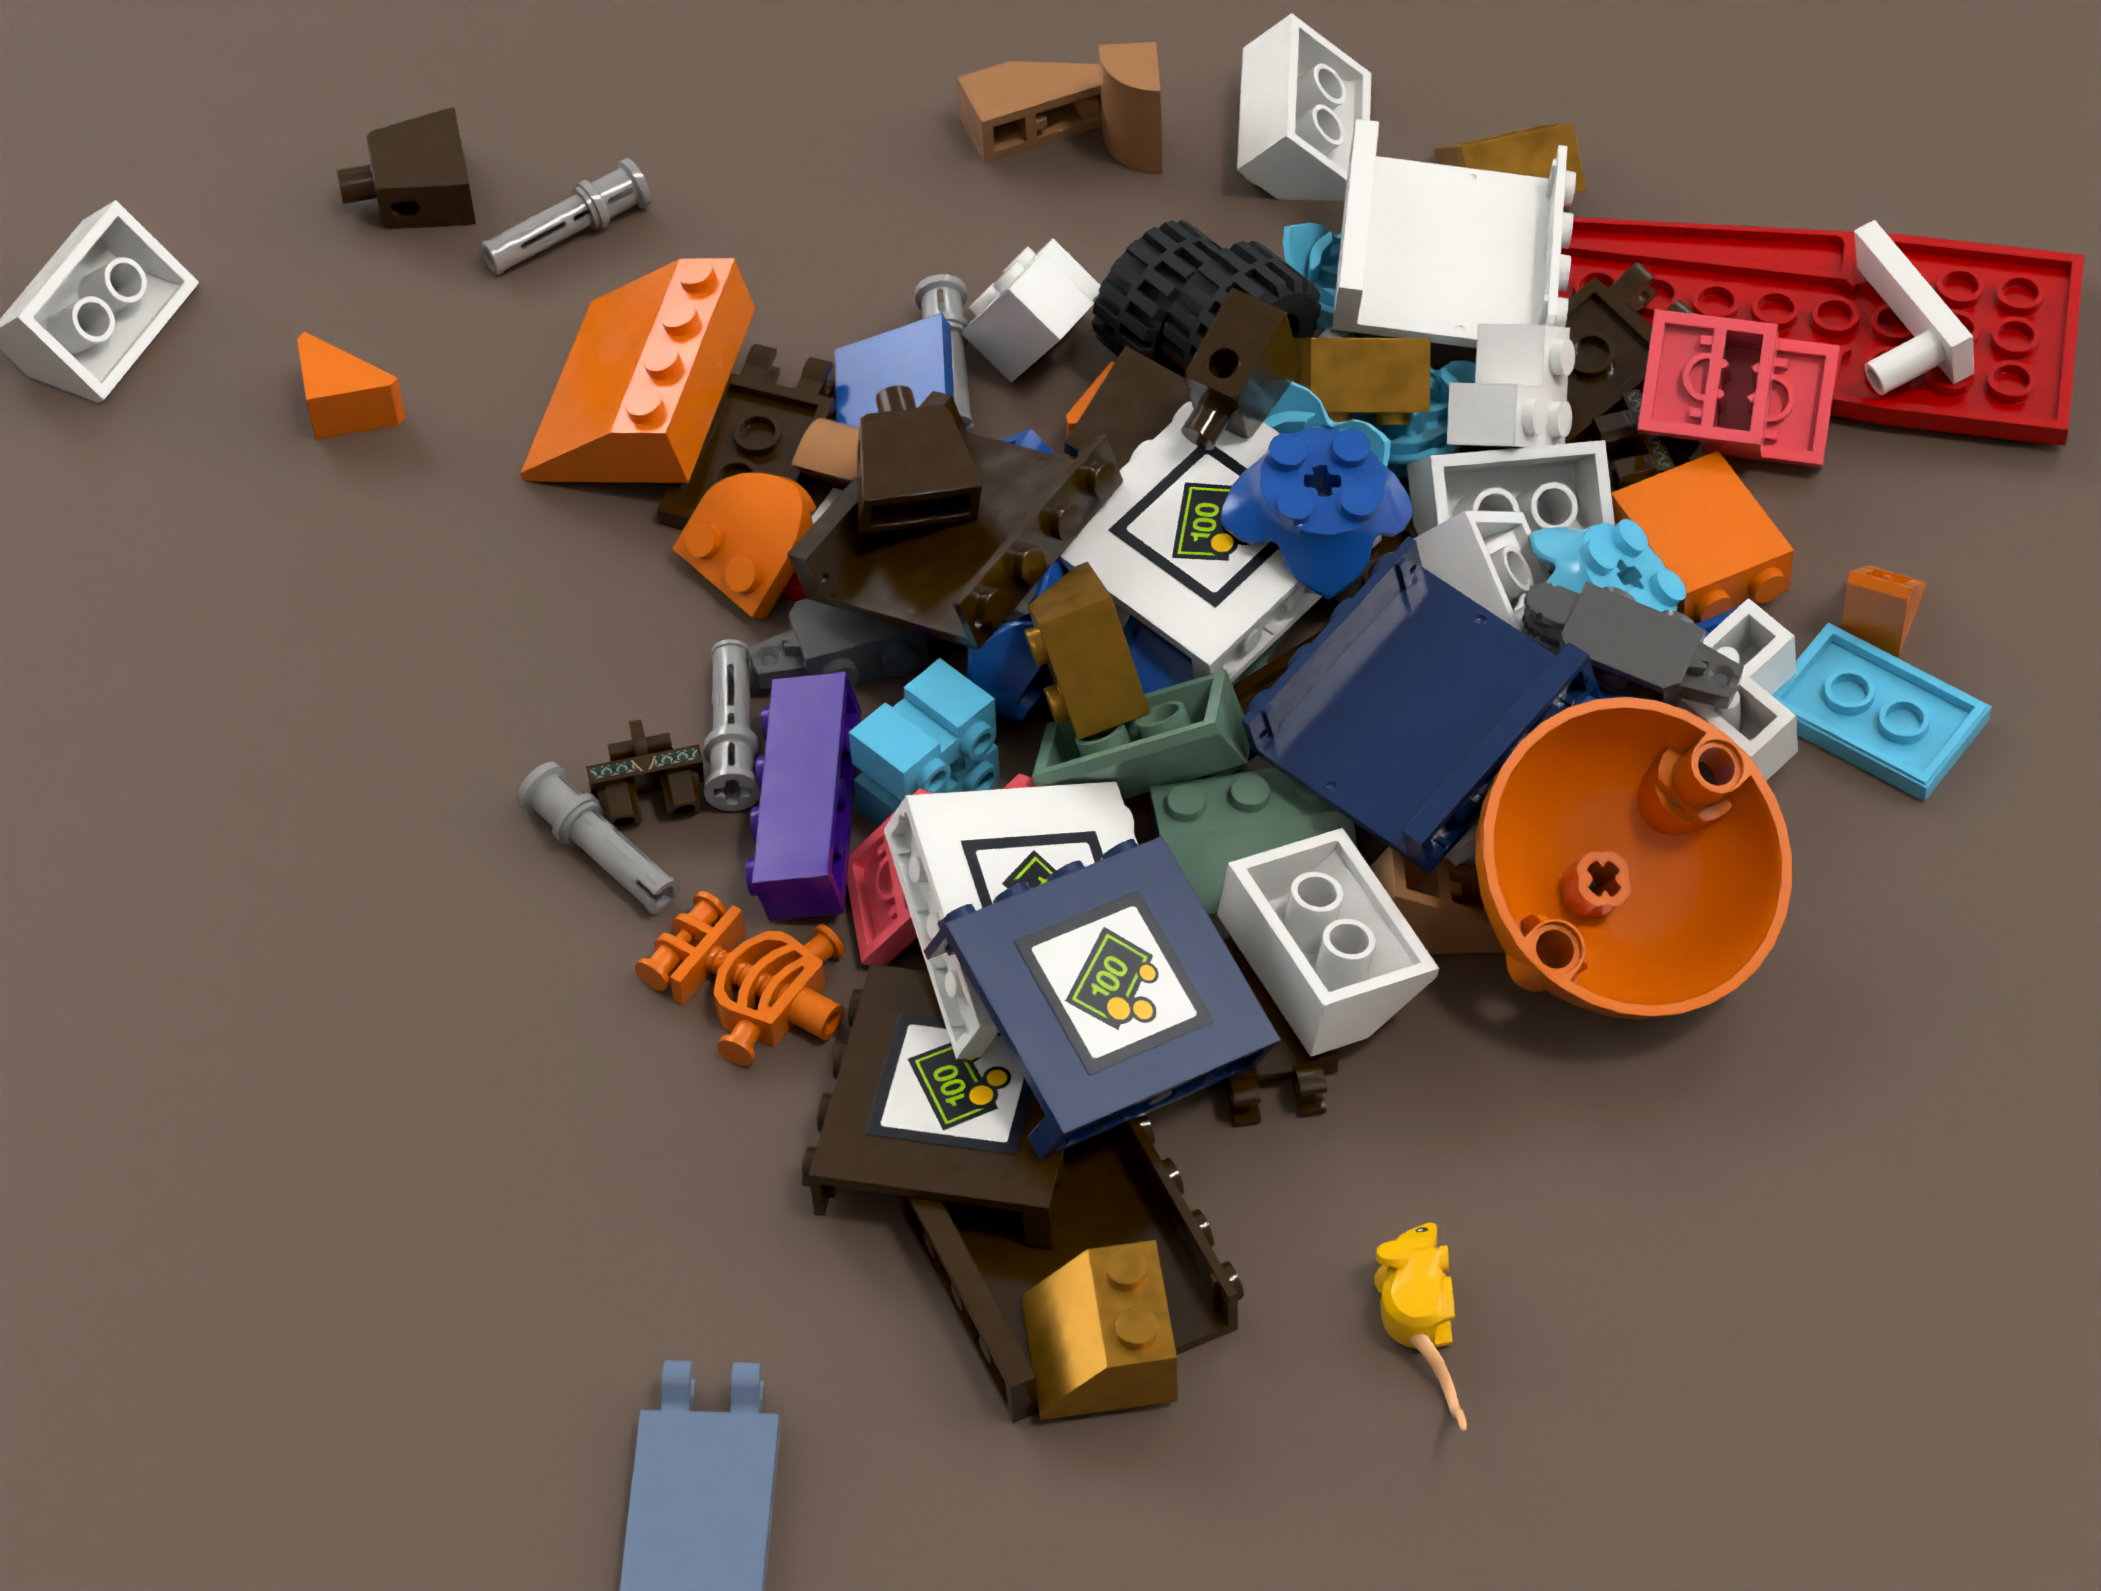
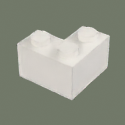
(1030, 308)
(1516, 389)
(1755, 717)

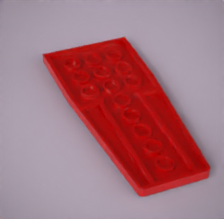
(1807, 281)

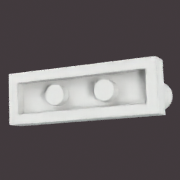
(1936, 330)

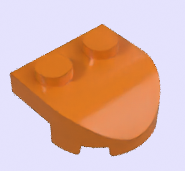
(744, 537)

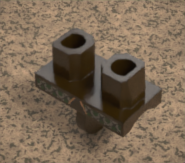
(1646, 453)
(646, 767)

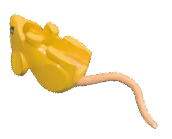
(1419, 1300)

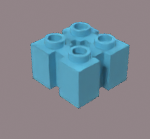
(928, 741)

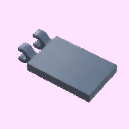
(702, 1489)

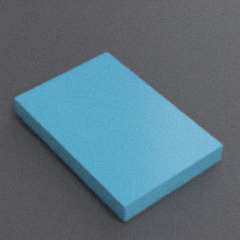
(1880, 712)

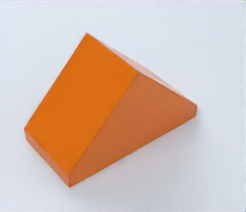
(345, 391)
(1881, 606)

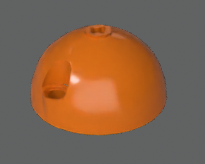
(1680, 894)

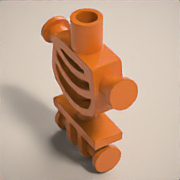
(765, 968)

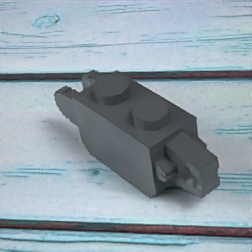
(837, 640)
(1633, 645)

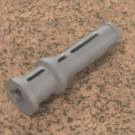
(587, 207)
(954, 298)
(729, 672)
(580, 822)

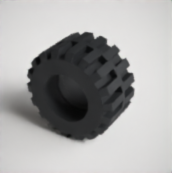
(1250, 270)
(1145, 284)

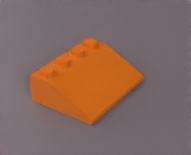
(644, 377)

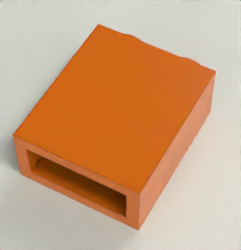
(1709, 535)

